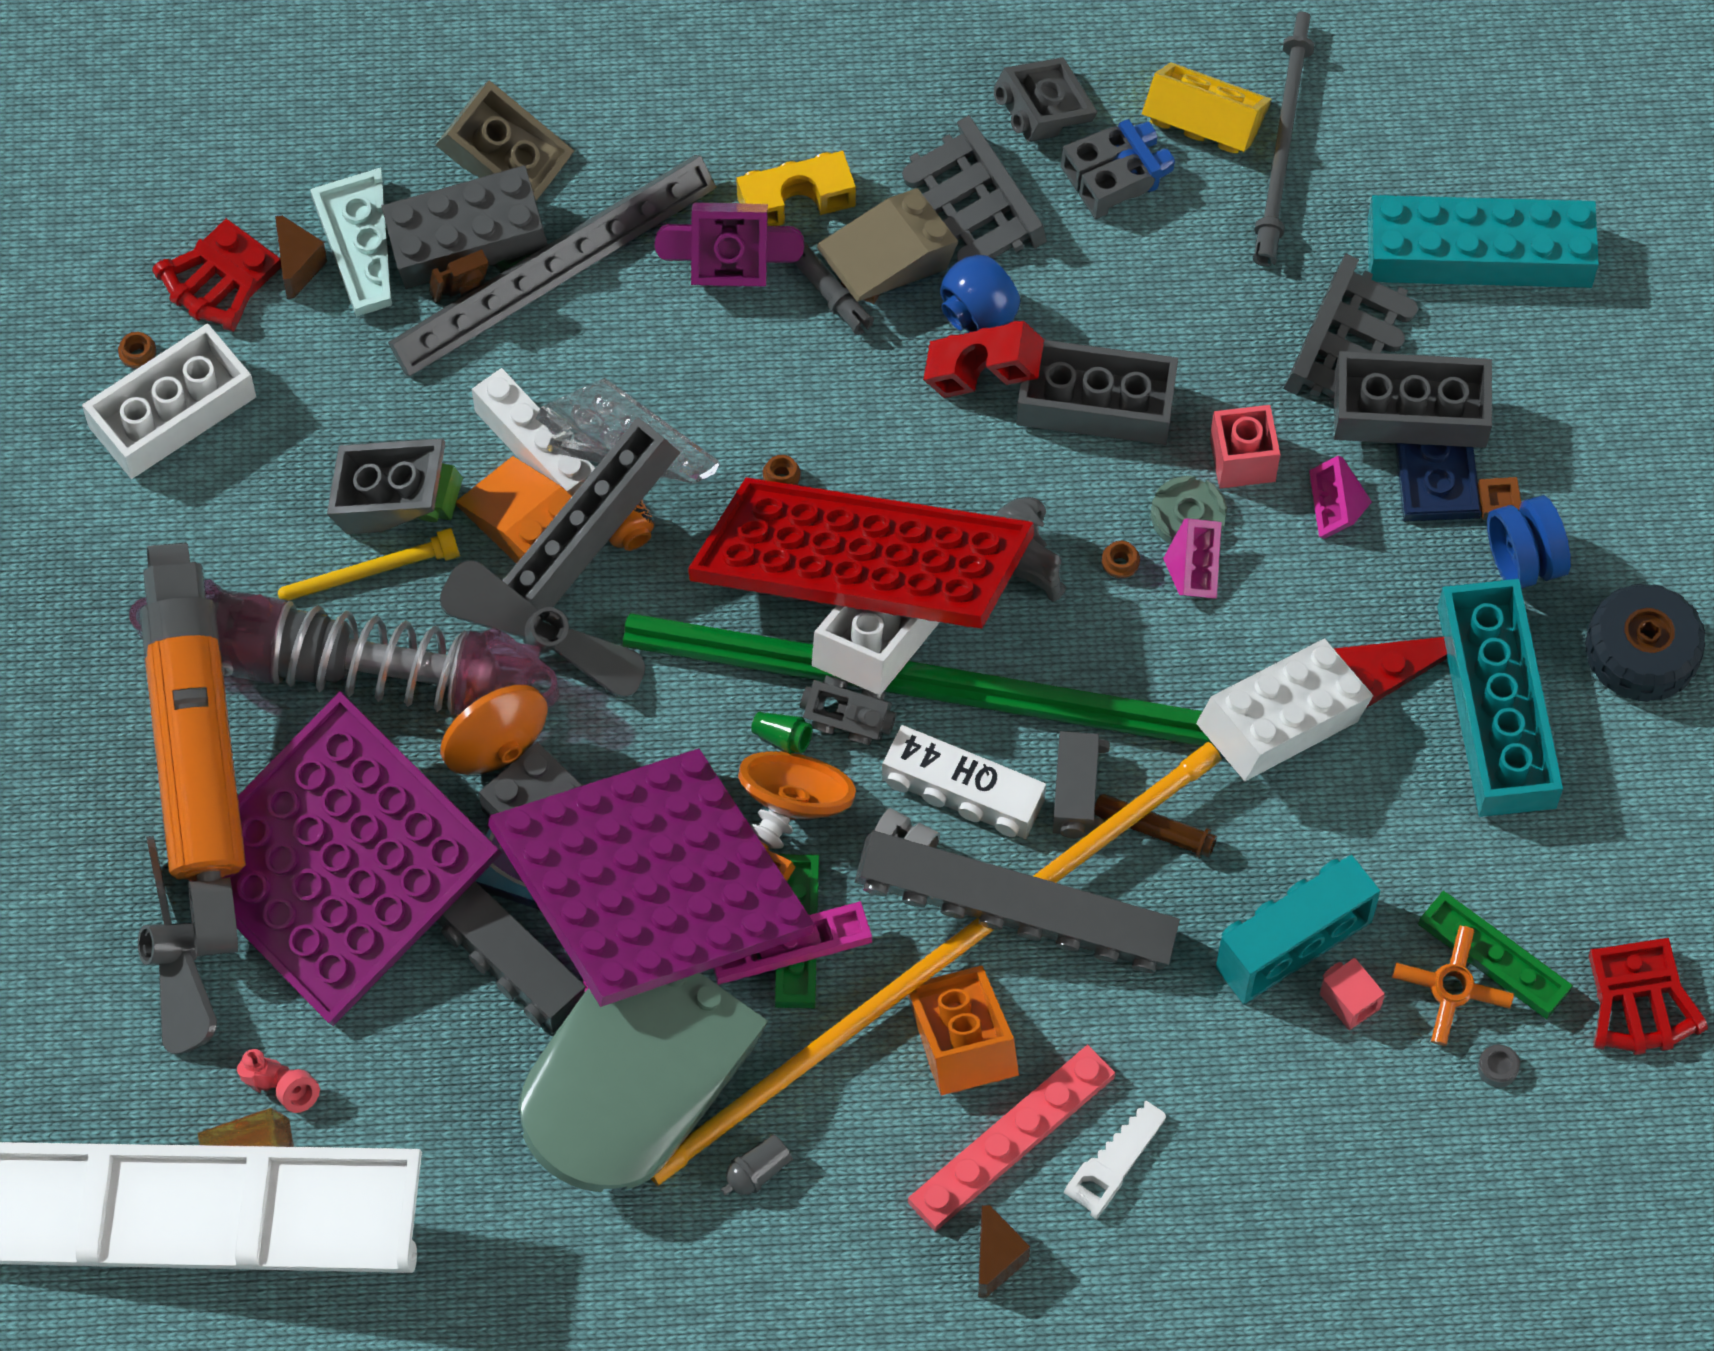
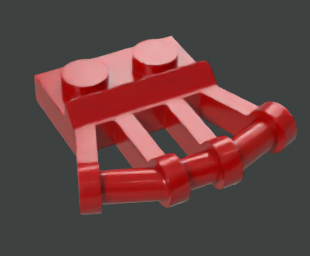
(231, 255)
(1637, 972)

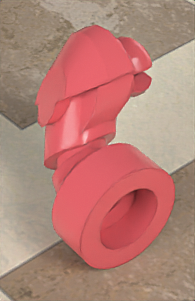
(294, 1088)

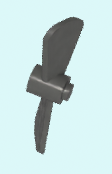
(484, 599)
(185, 1007)

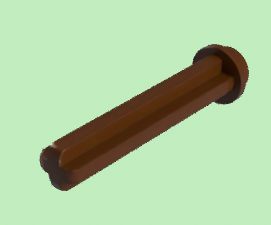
(1161, 827)

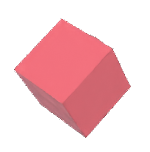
(1244, 446)

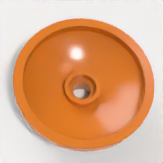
(494, 730)
(796, 785)

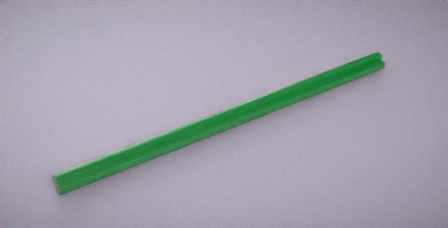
(923, 681)

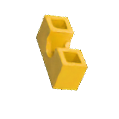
(821, 178)

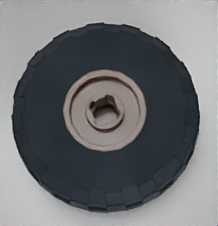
(1645, 642)

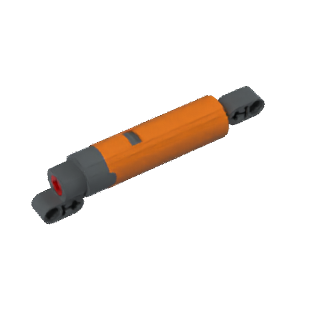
(192, 742)

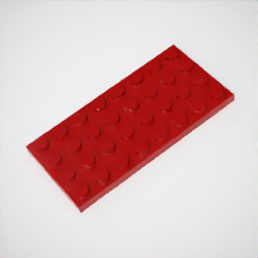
(862, 552)

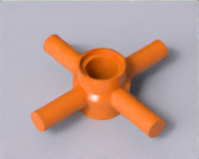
(1448, 1001)

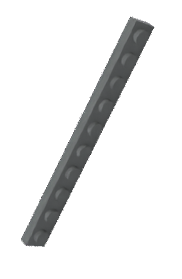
(552, 265)

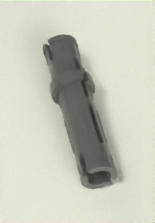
(838, 297)

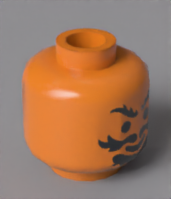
(635, 529)

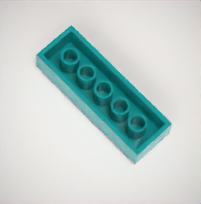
(1482, 241)
(1499, 698)

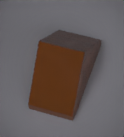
(300, 255)
(1000, 1251)

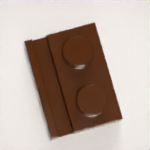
(460, 277)

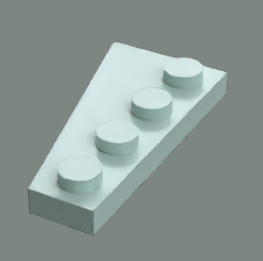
(357, 237)

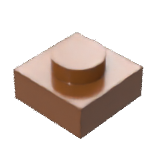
(1498, 493)

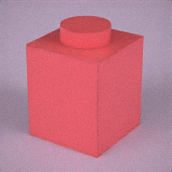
(1351, 993)

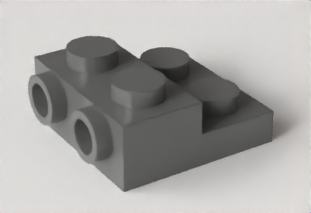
(1043, 98)

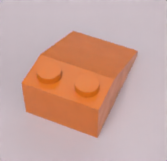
(514, 506)
(963, 1031)

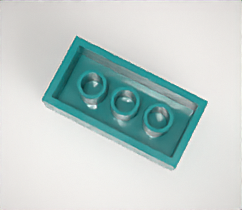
(1296, 928)

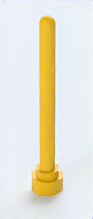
(441, 546)

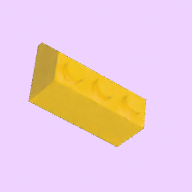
(1205, 107)

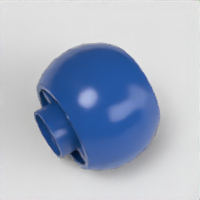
(978, 294)

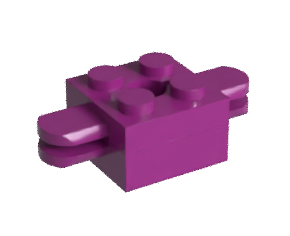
(729, 244)

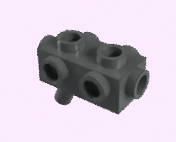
(861, 713)

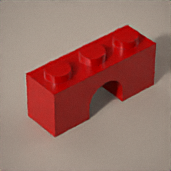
(1007, 350)

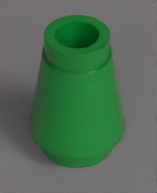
(783, 731)

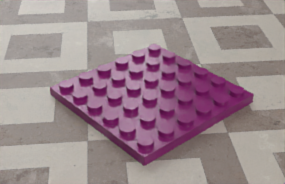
(347, 858)
(650, 876)

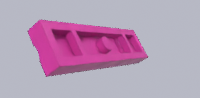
(832, 933)

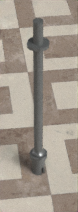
(1269, 227)

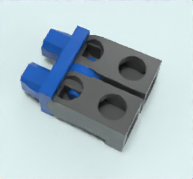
(1115, 165)

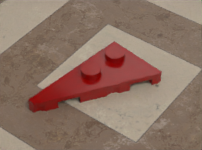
(1392, 664)

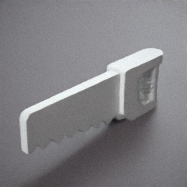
(1115, 1160)

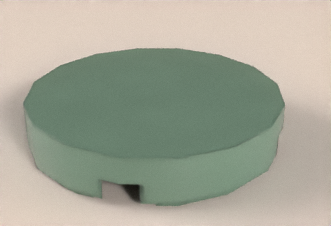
(1184, 499)

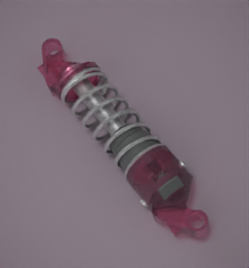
(274, 641)

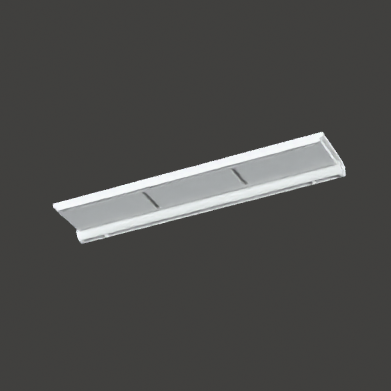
(209, 1206)

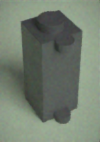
(1077, 783)

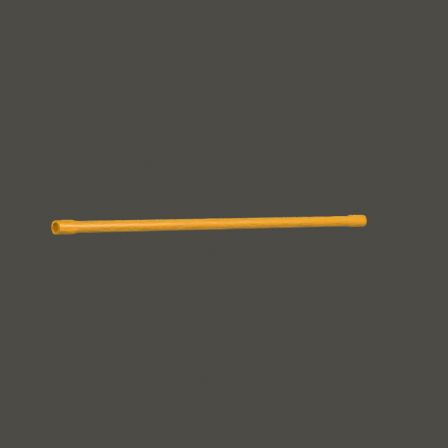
(1188, 770)

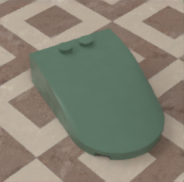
(632, 1080)

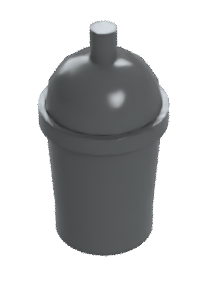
(756, 1166)

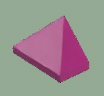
(1336, 496)
(1195, 558)

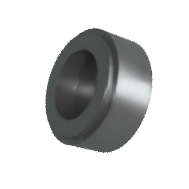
(1498, 1065)

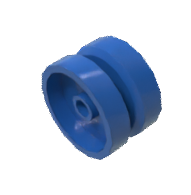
(1529, 541)

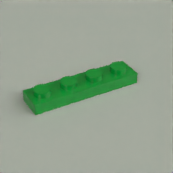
(1497, 955)
(797, 982)

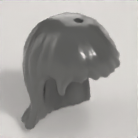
(1037, 563)

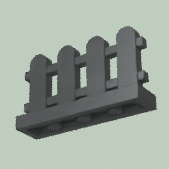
(971, 180)
(1349, 320)

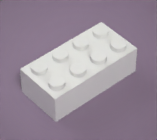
(169, 401)
(867, 645)
(1284, 709)

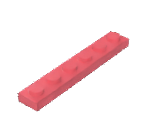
(1011, 1138)

